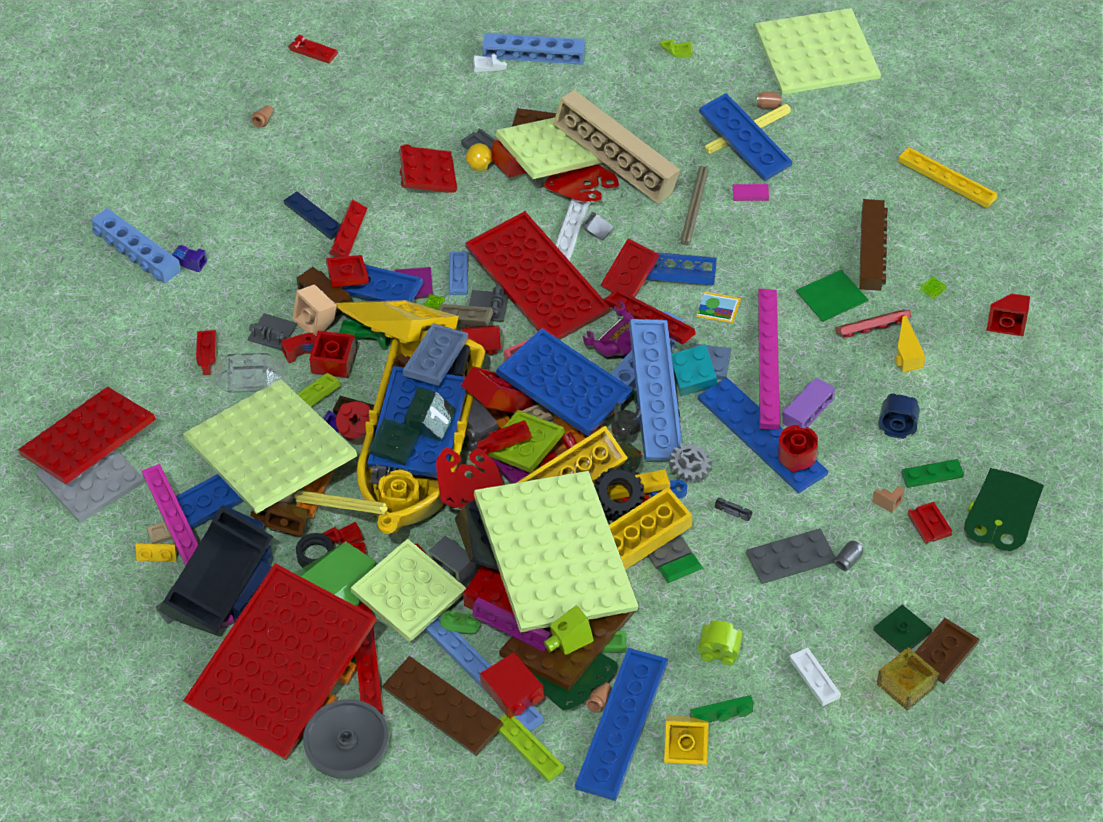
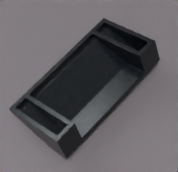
(216, 572)

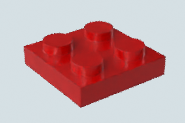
(347, 270)

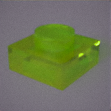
(933, 287)

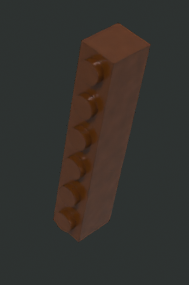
(872, 245)

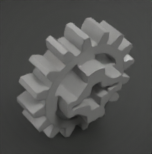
(690, 462)

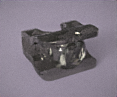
(626, 424)

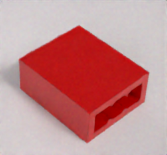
(512, 685)

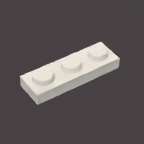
(815, 677)

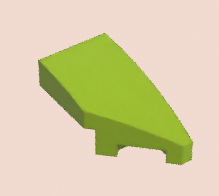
(678, 50)

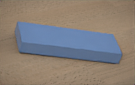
(458, 273)

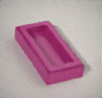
(750, 192)

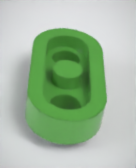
(459, 622)

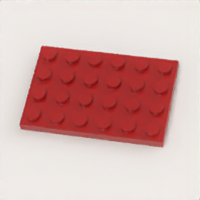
(86, 435)

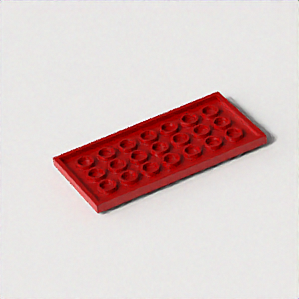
(537, 276)

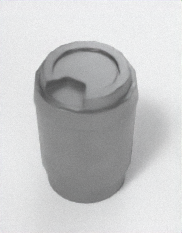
(848, 555)

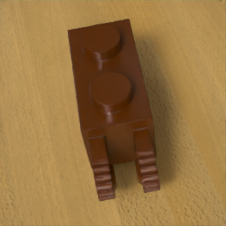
(284, 518)

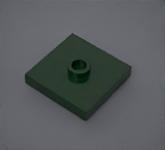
(902, 629)

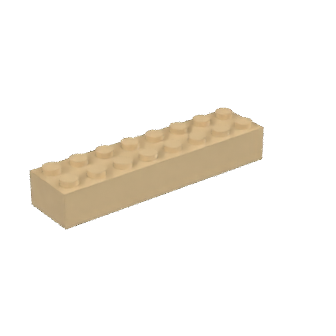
(616, 146)

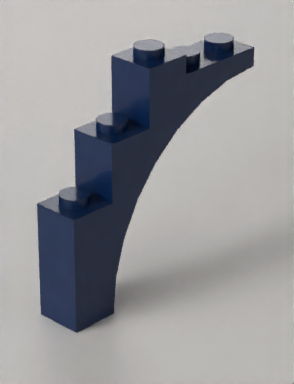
(259, 573)

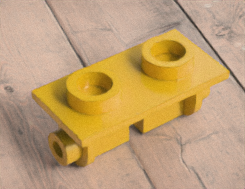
(156, 552)

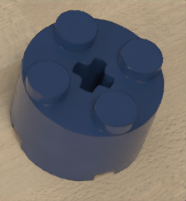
(899, 416)

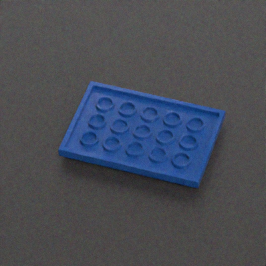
(564, 381)
(395, 405)

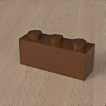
(318, 278)

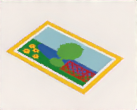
(718, 307)

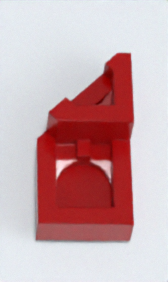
(349, 534)

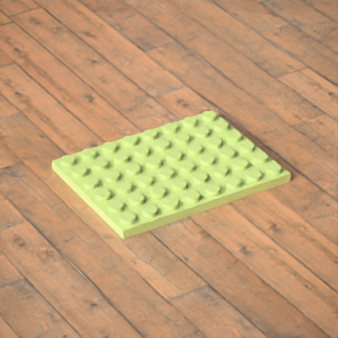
(269, 445)
(554, 549)

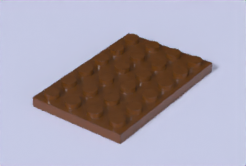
(567, 668)

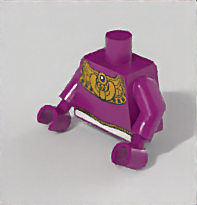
(616, 339)

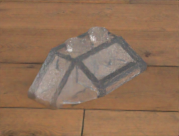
(248, 372)

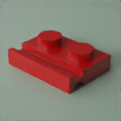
(930, 522)

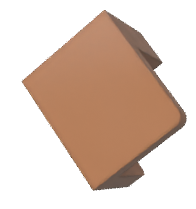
(888, 500)

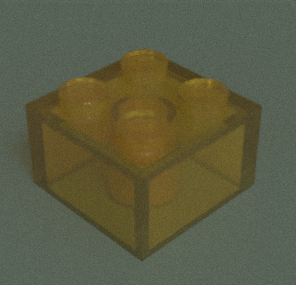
(907, 678)

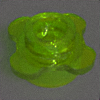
(434, 301)

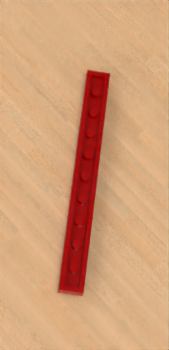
(367, 660)

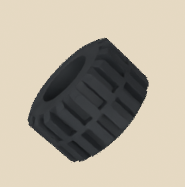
(622, 478)

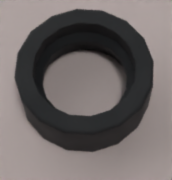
(310, 540)

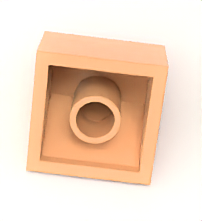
(313, 309)

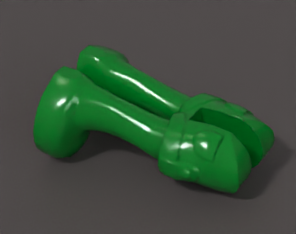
(356, 328)

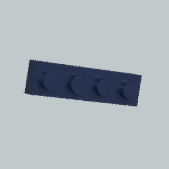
(312, 214)

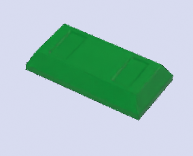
(680, 568)

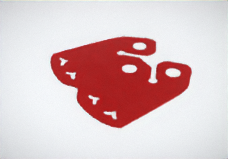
(572, 182)
(457, 484)

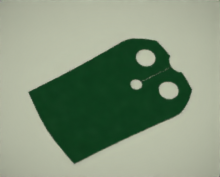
(1008, 499)

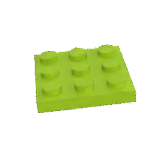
(530, 452)

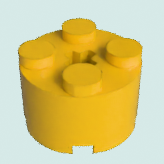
(398, 490)

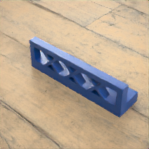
(683, 274)

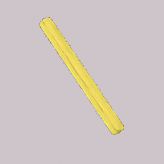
(761, 122)
(341, 502)

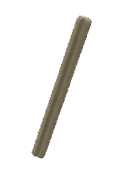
(694, 205)

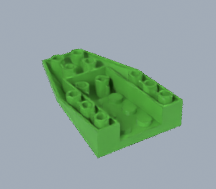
(339, 571)

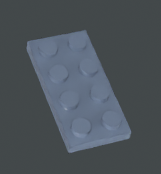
(435, 354)

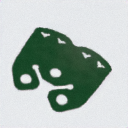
(584, 684)

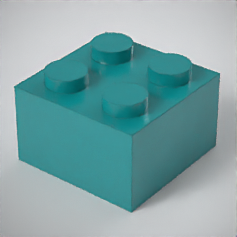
(693, 370)

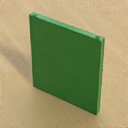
(832, 295)

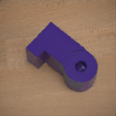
(190, 258)

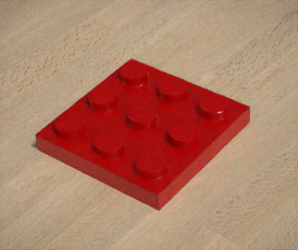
(427, 169)

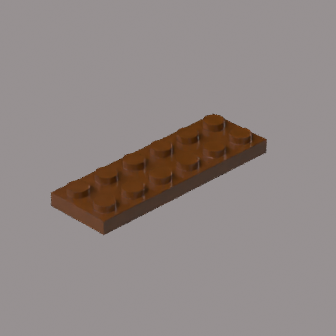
(442, 705)

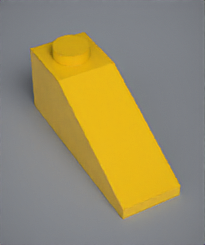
(909, 352)

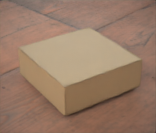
(158, 533)

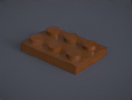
(947, 648)

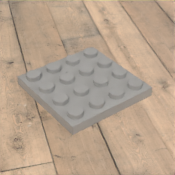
(94, 487)

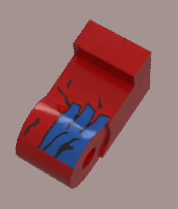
(297, 346)

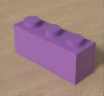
(808, 404)

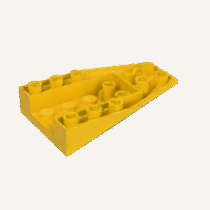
(398, 317)

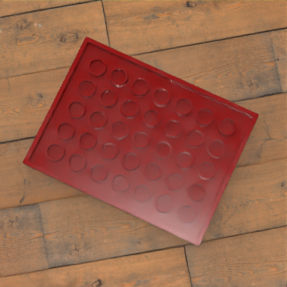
(280, 661)

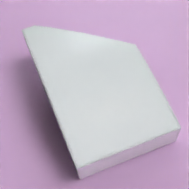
(483, 64)

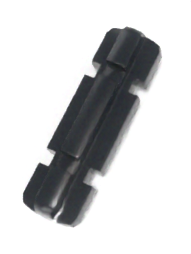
(733, 509)

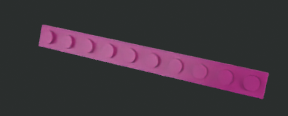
(768, 360)
(173, 517)

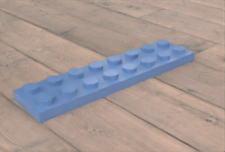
(655, 388)

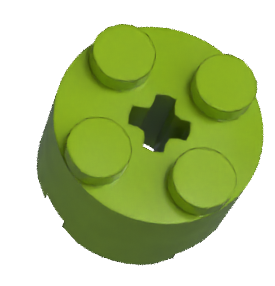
(720, 642)

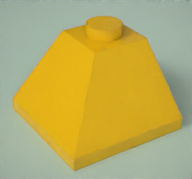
(686, 740)

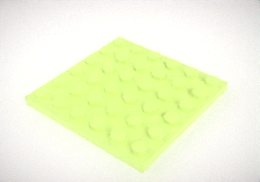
(817, 51)

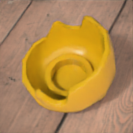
(479, 157)

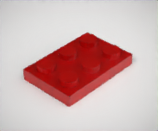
(630, 268)

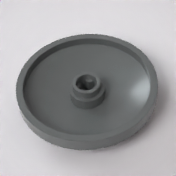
(346, 738)

